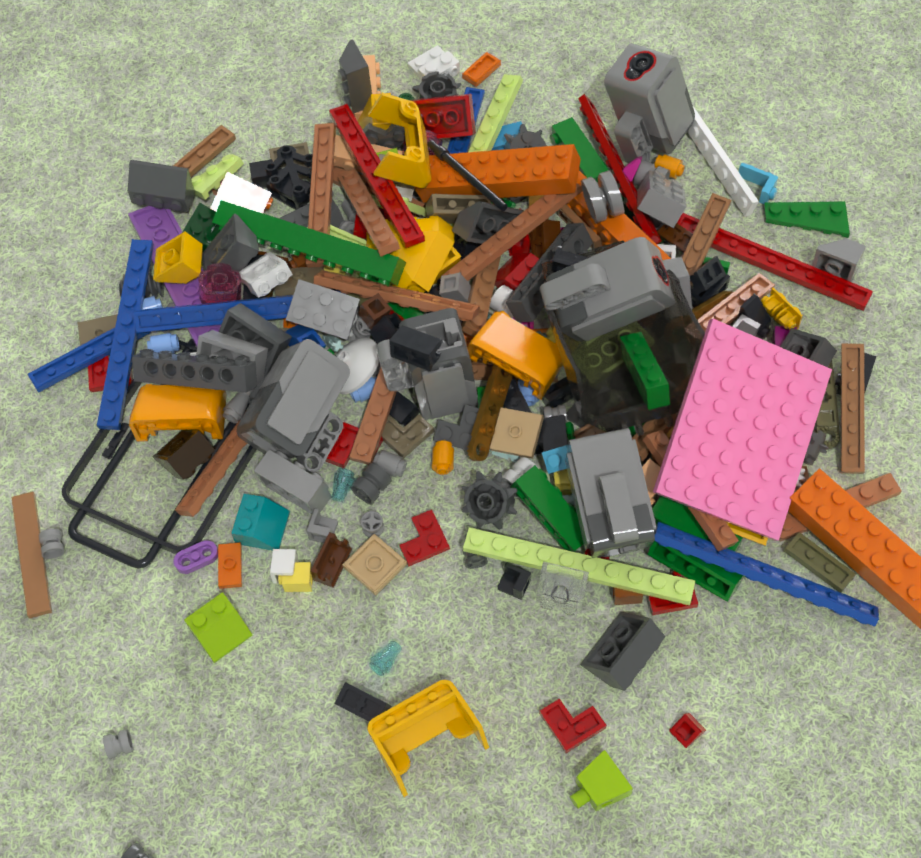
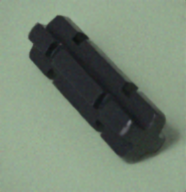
(113, 444)

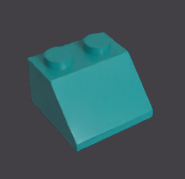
(260, 523)

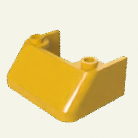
(415, 165)
(418, 721)

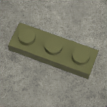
(819, 562)

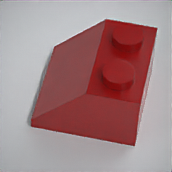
(515, 270)

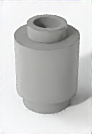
(391, 463)

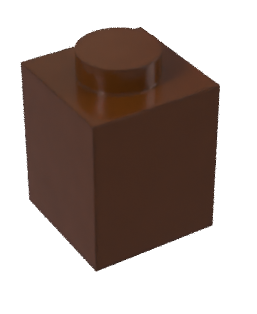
(373, 310)

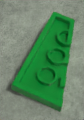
(819, 216)

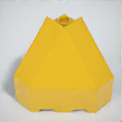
(425, 258)

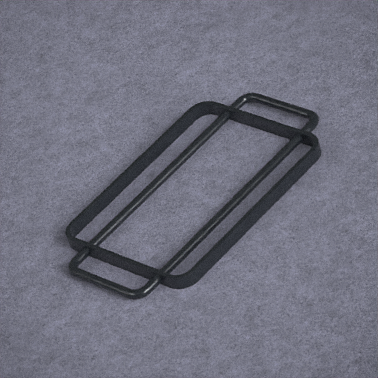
(159, 542)

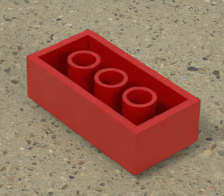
(448, 115)

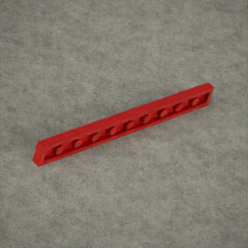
(615, 163)
(383, 188)
(785, 266)

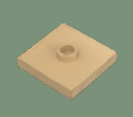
(516, 433)
(374, 564)

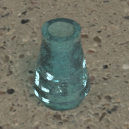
(342, 481)
(385, 658)

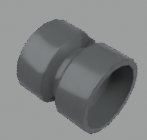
(373, 480)

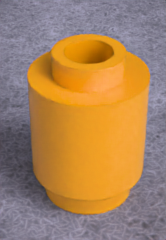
(671, 163)
(443, 457)

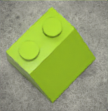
(218, 627)

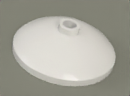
(362, 361)

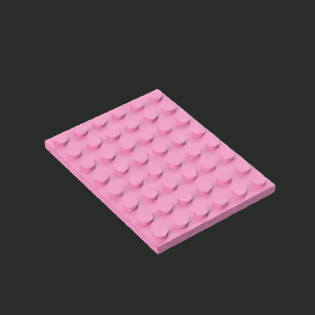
(743, 430)

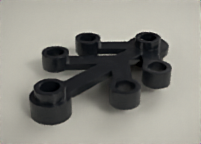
(287, 155)

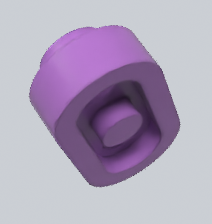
(196, 556)

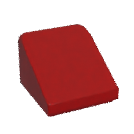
(687, 730)

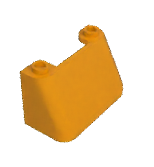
(517, 352)
(177, 409)

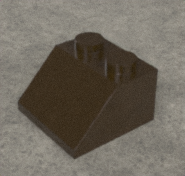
(184, 453)

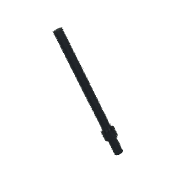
(444, 155)

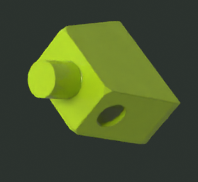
(601, 784)

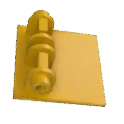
(782, 310)

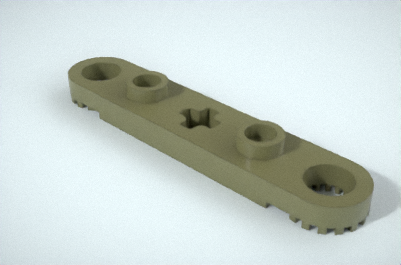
(828, 418)

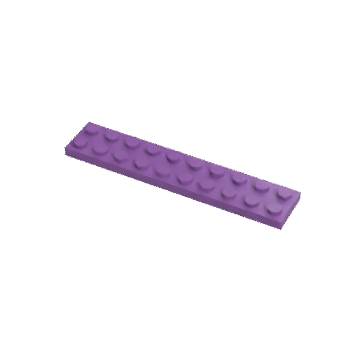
(161, 227)

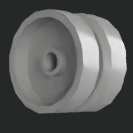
(602, 196)

